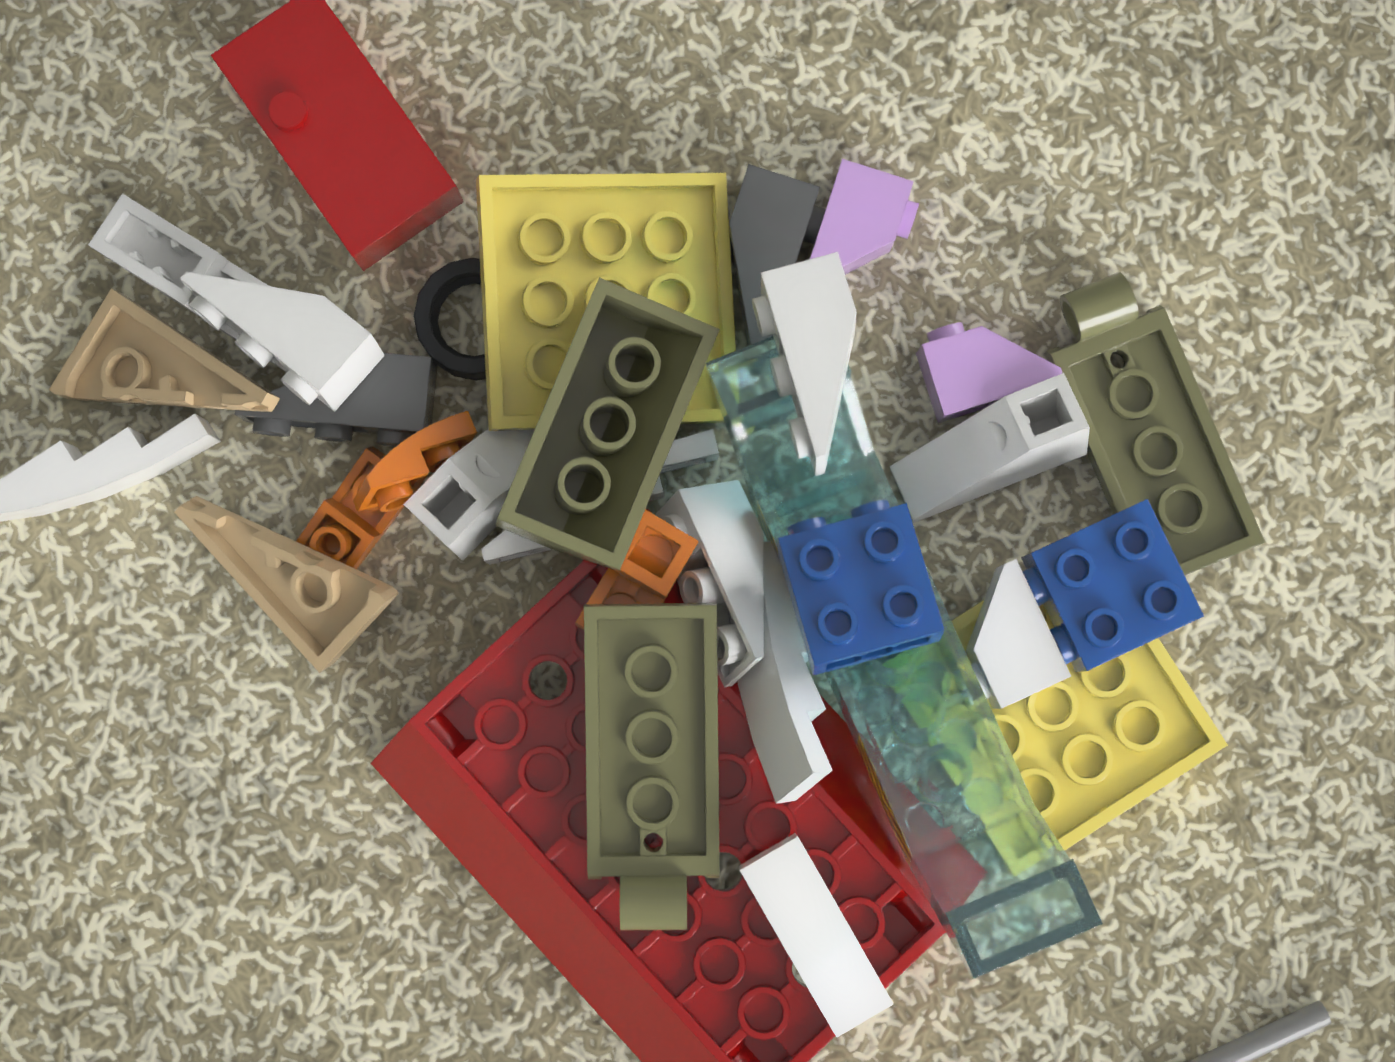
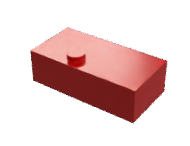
(338, 128)

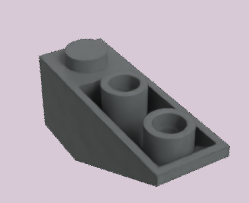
(768, 232)
(389, 402)

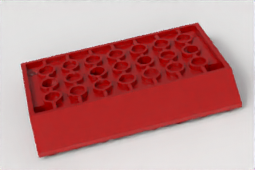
(507, 797)

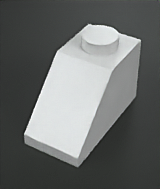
(1012, 642)

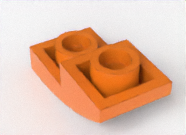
(408, 464)
(338, 527)

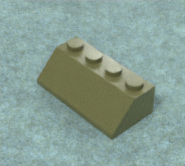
(607, 426)

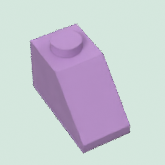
(864, 215)
(975, 369)

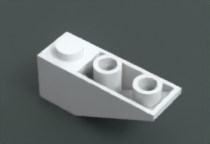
(299, 331)
(814, 332)
(994, 449)
(470, 489)
(724, 569)

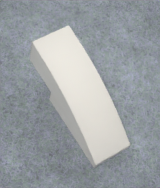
(815, 934)

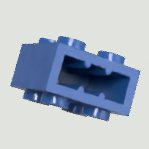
(859, 586)
(1111, 587)

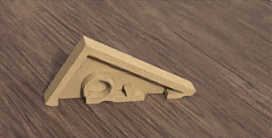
(144, 360)
(304, 592)

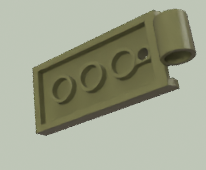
(1152, 424)
(652, 754)

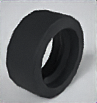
(427, 312)

